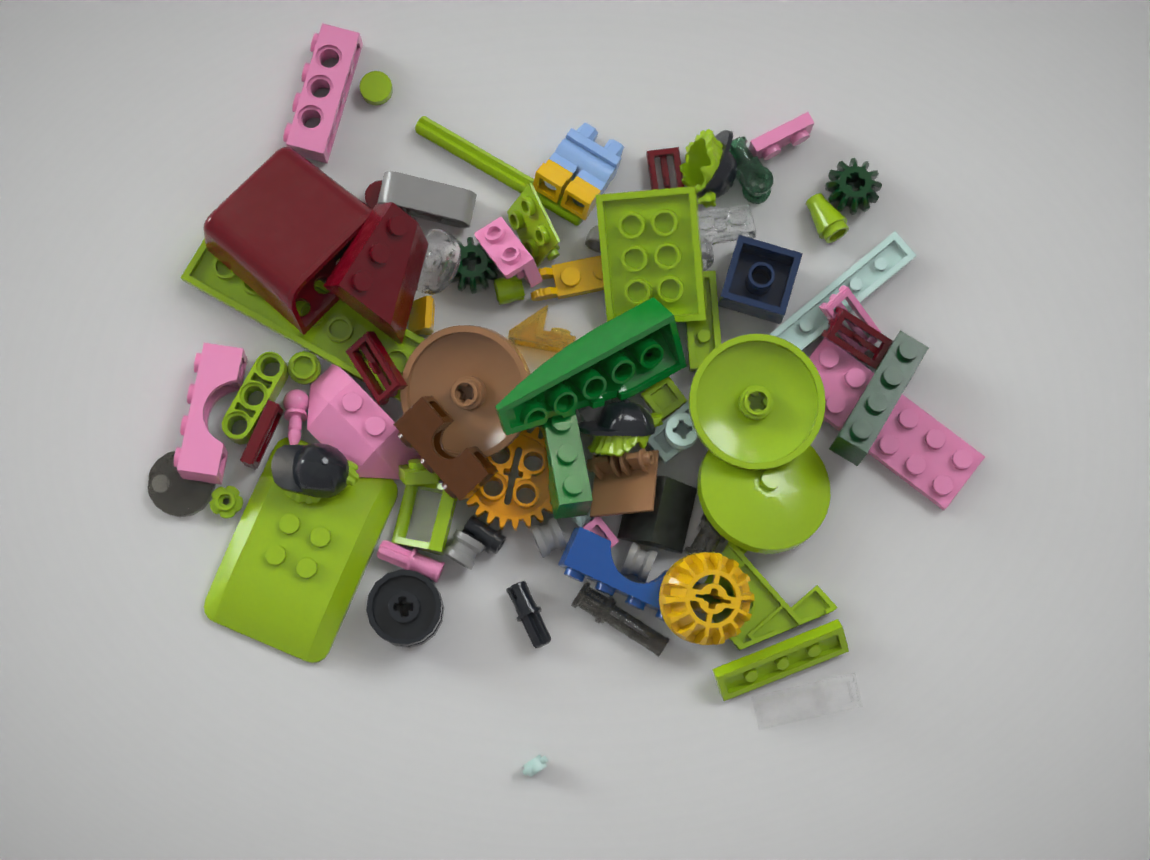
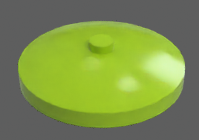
(756, 402)
(768, 507)

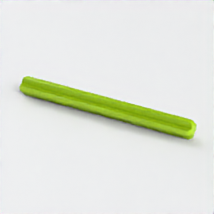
(487, 163)

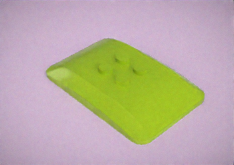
(298, 563)

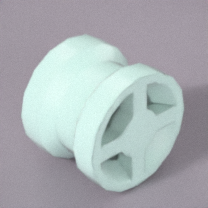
(681, 437)

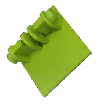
(534, 226)

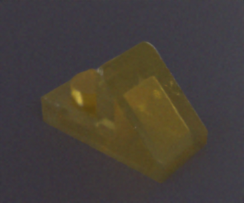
(532, 333)

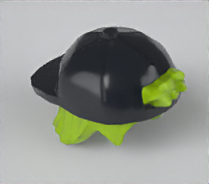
(710, 166)
(621, 428)
(312, 471)

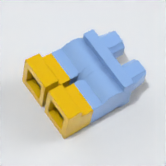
(579, 170)

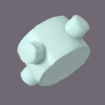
(535, 765)

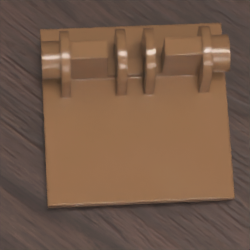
(623, 483)

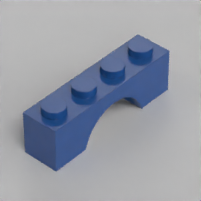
(591, 558)

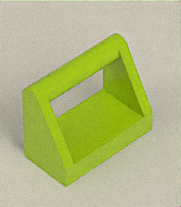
(442, 523)

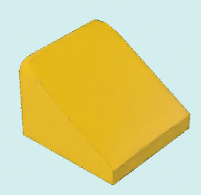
(422, 316)

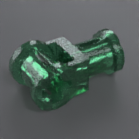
(750, 170)

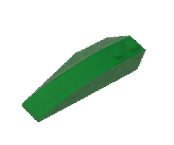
(601, 365)

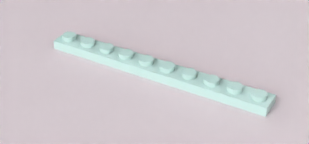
(810, 321)

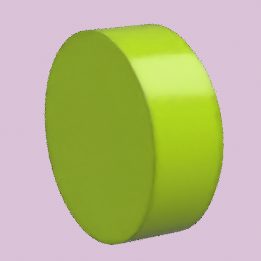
(376, 88)

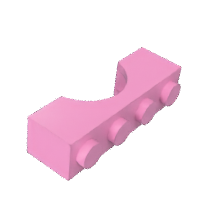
(219, 372)

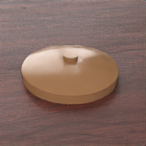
(468, 376)

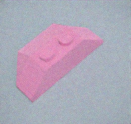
(355, 425)

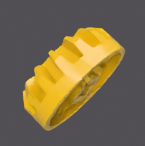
(678, 598)

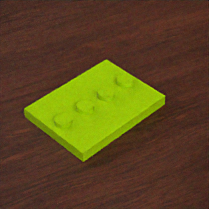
(652, 251)

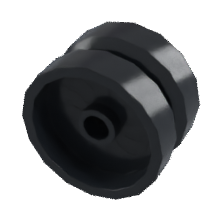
(387, 599)

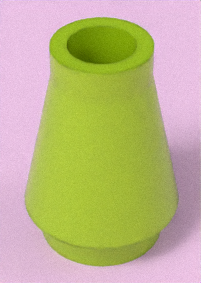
(827, 219)

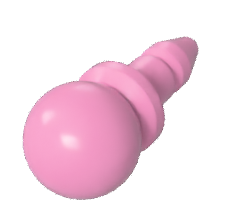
(296, 404)

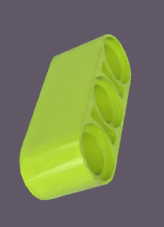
(254, 381)

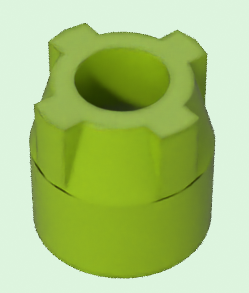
(508, 290)

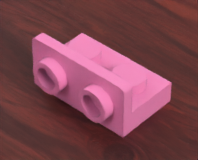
(508, 252)

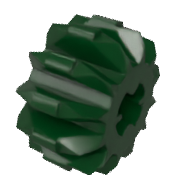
(862, 180)
(483, 267)

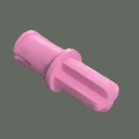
(410, 560)

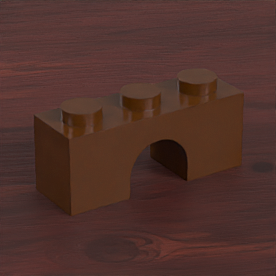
(423, 430)

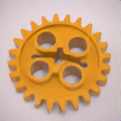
(534, 480)

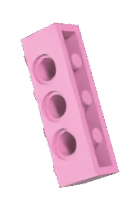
(318, 141)

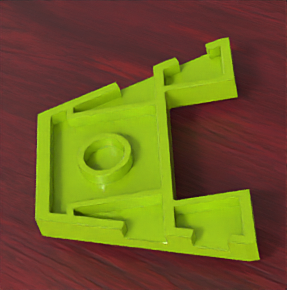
(768, 610)

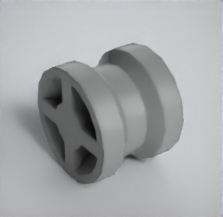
(548, 537)
(463, 549)
(639, 562)

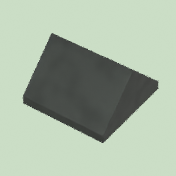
(667, 523)

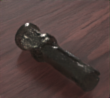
(655, 642)

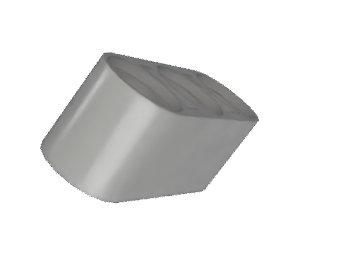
(428, 199)

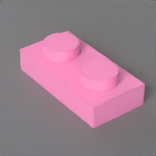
(792, 132)

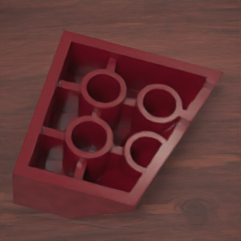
(382, 269)

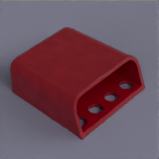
(286, 233)

